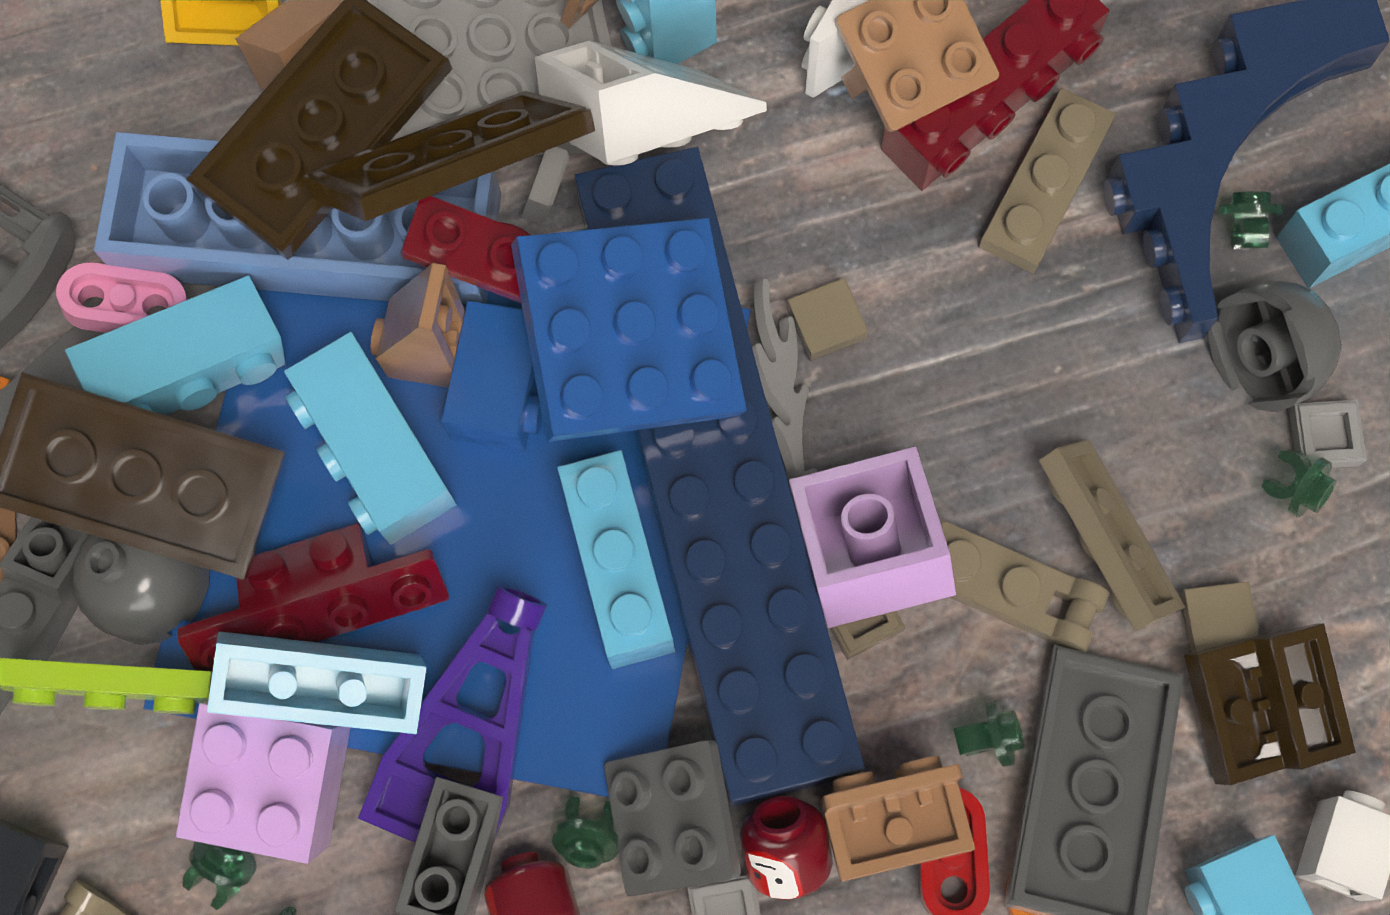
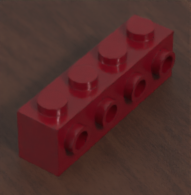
(1030, 56)

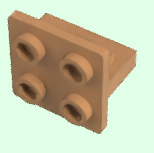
(913, 56)
(896, 820)

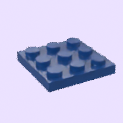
(627, 328)

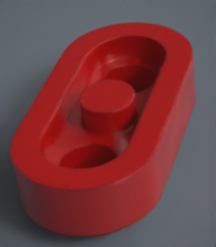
(968, 867)

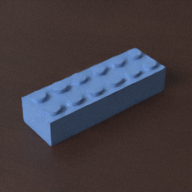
(165, 226)

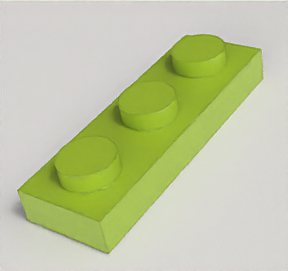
(104, 685)

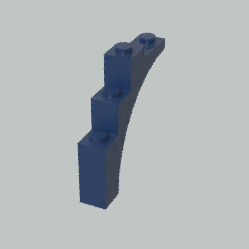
(1173, 188)

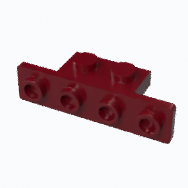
(465, 242)
(318, 593)

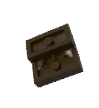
(1269, 704)

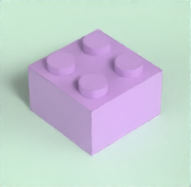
(873, 537)
(263, 785)

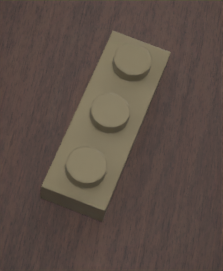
(1047, 181)
(1111, 534)

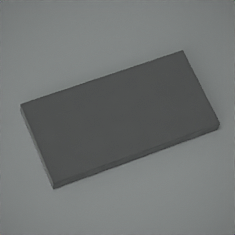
(1095, 787)

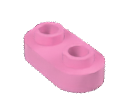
(125, 292)

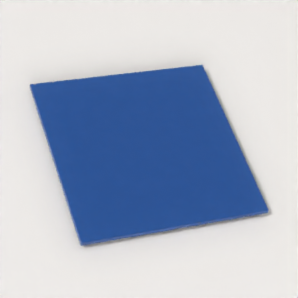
(504, 531)

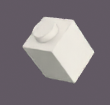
(1348, 847)

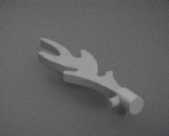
(778, 374)

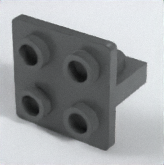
(672, 819)

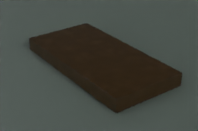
(332, 100)
(447, 154)
(135, 476)

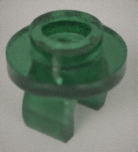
(1251, 222)
(1311, 485)
(999, 733)
(585, 841)
(221, 866)

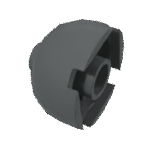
(1275, 343)
(135, 590)

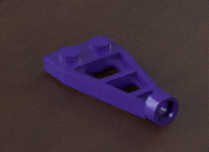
(402, 780)

